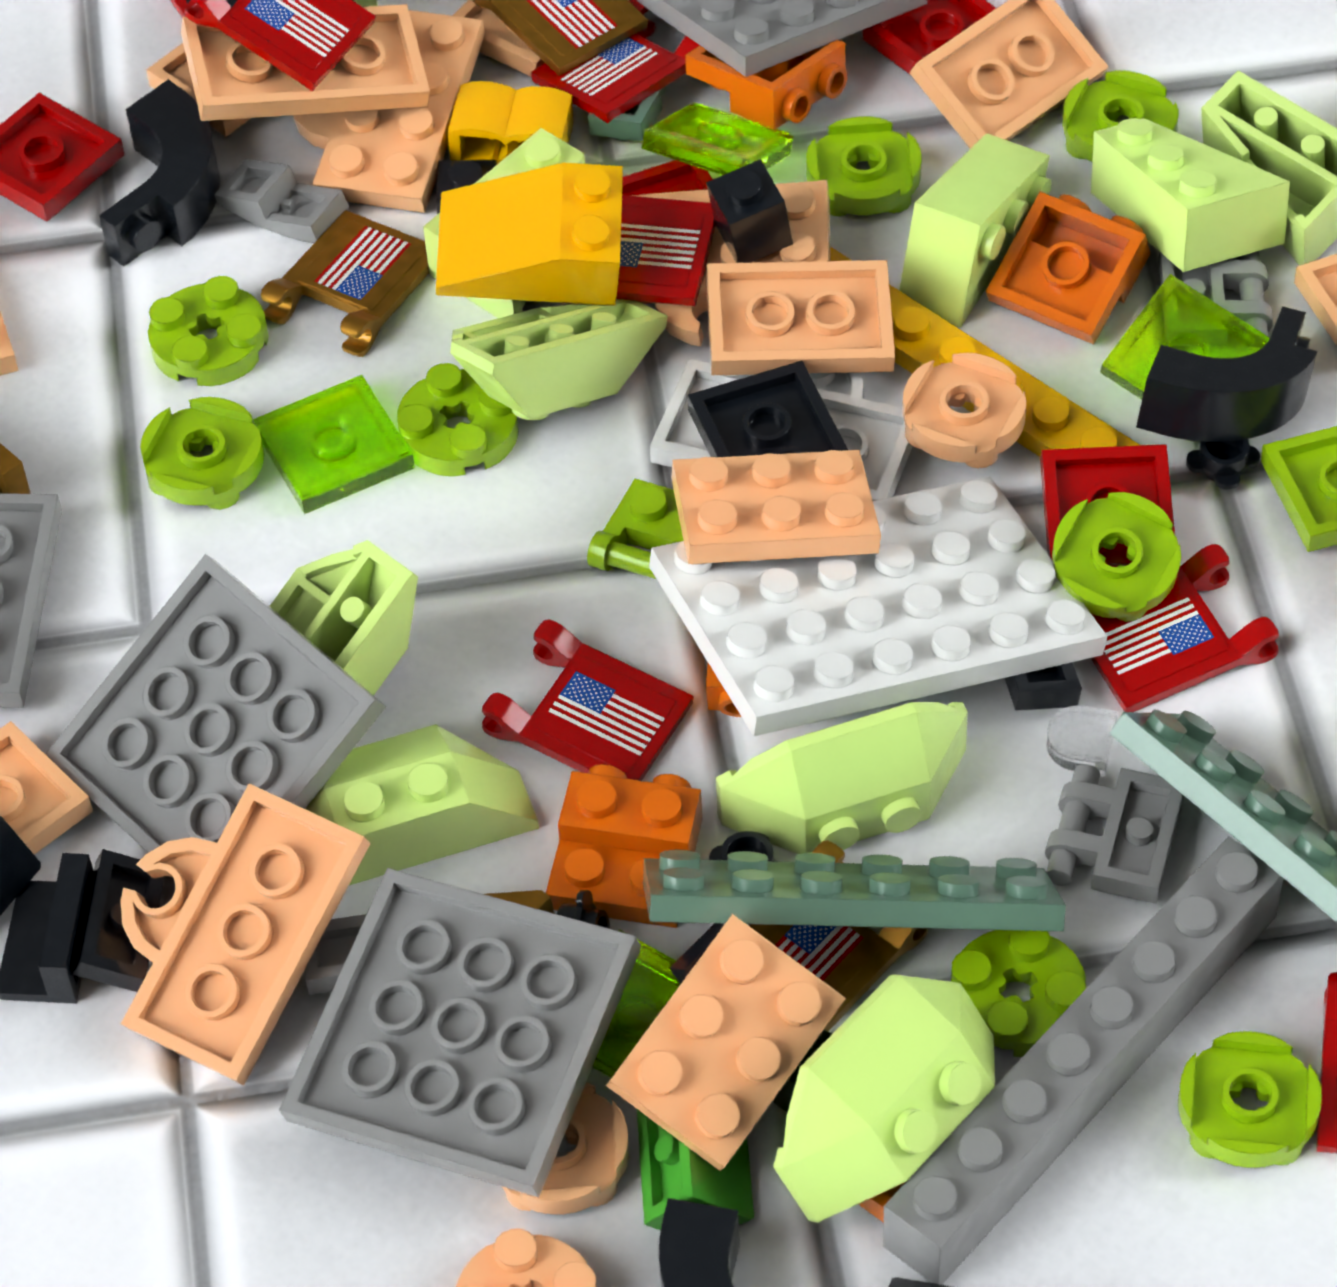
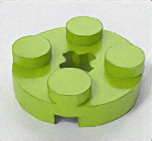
(1121, 93)
(871, 191)
(206, 306)
(447, 450)
(207, 479)
(1120, 590)
(1022, 957)
(1240, 1135)

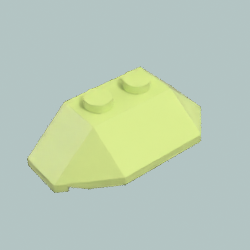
(557, 354)
(353, 610)
(848, 778)
(423, 799)
(884, 1093)

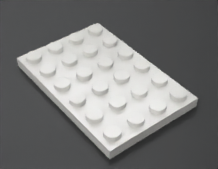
(940, 608)

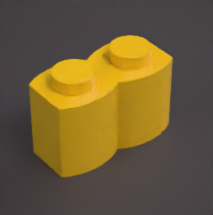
(497, 119)

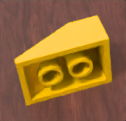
(534, 236)

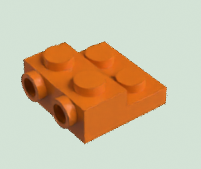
(779, 91)
(1069, 266)
(611, 828)

